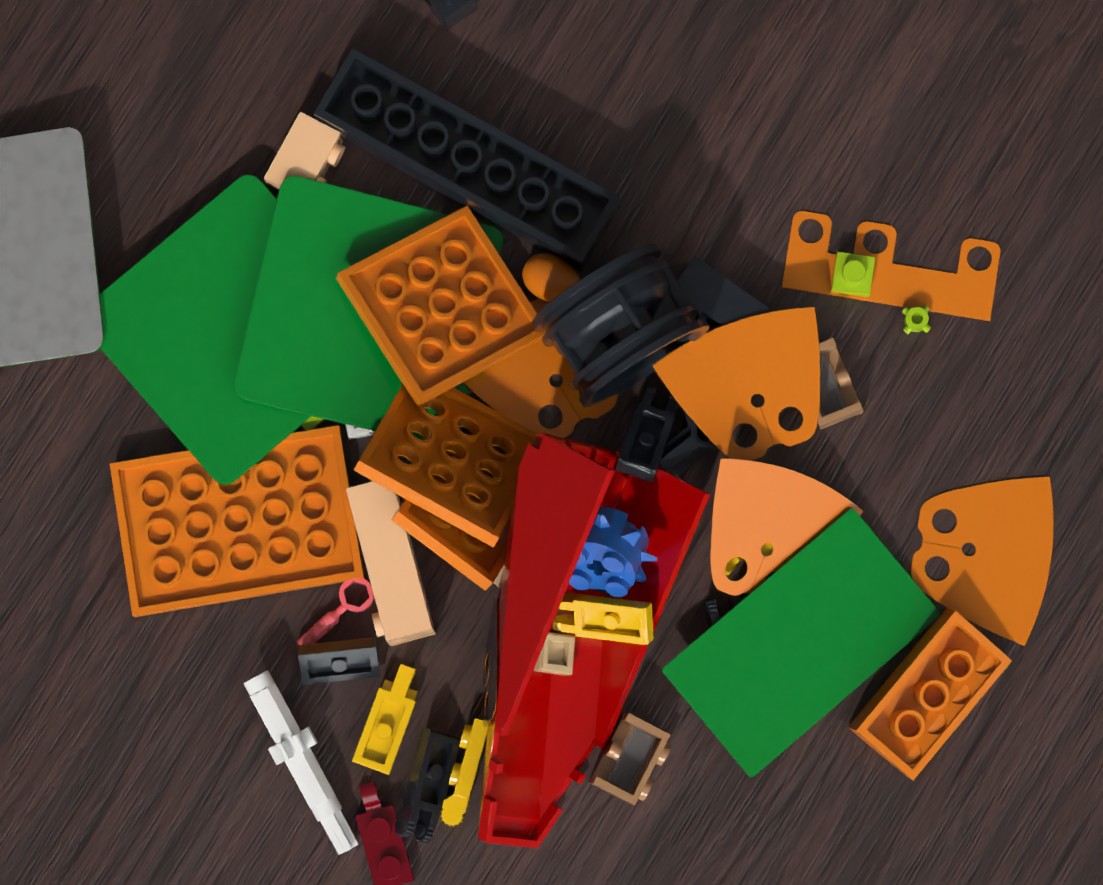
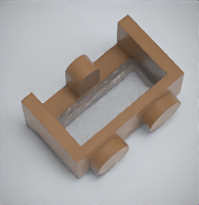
(837, 394)
(630, 759)

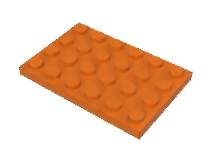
(219, 543)

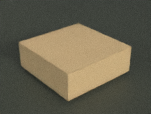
(556, 655)

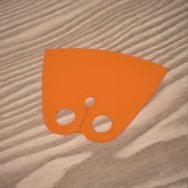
(760, 355)
(522, 388)
(761, 506)
(1013, 543)

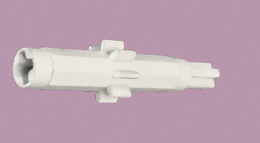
(294, 748)

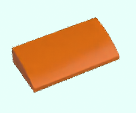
(930, 693)

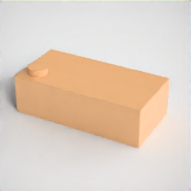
(391, 566)

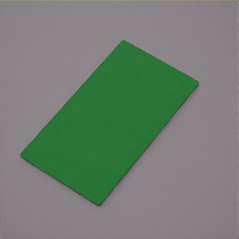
(801, 642)

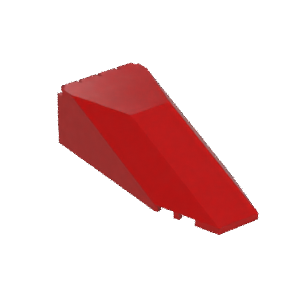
(549, 720)

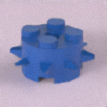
(612, 555)

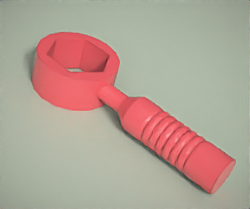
(331, 618)

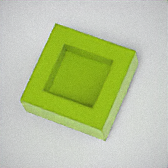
(853, 274)

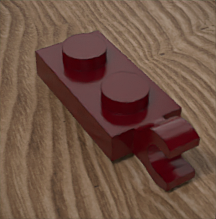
(382, 846)

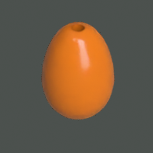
(548, 276)

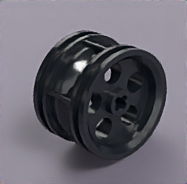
(619, 323)

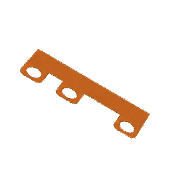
(960, 294)

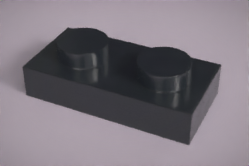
(338, 661)

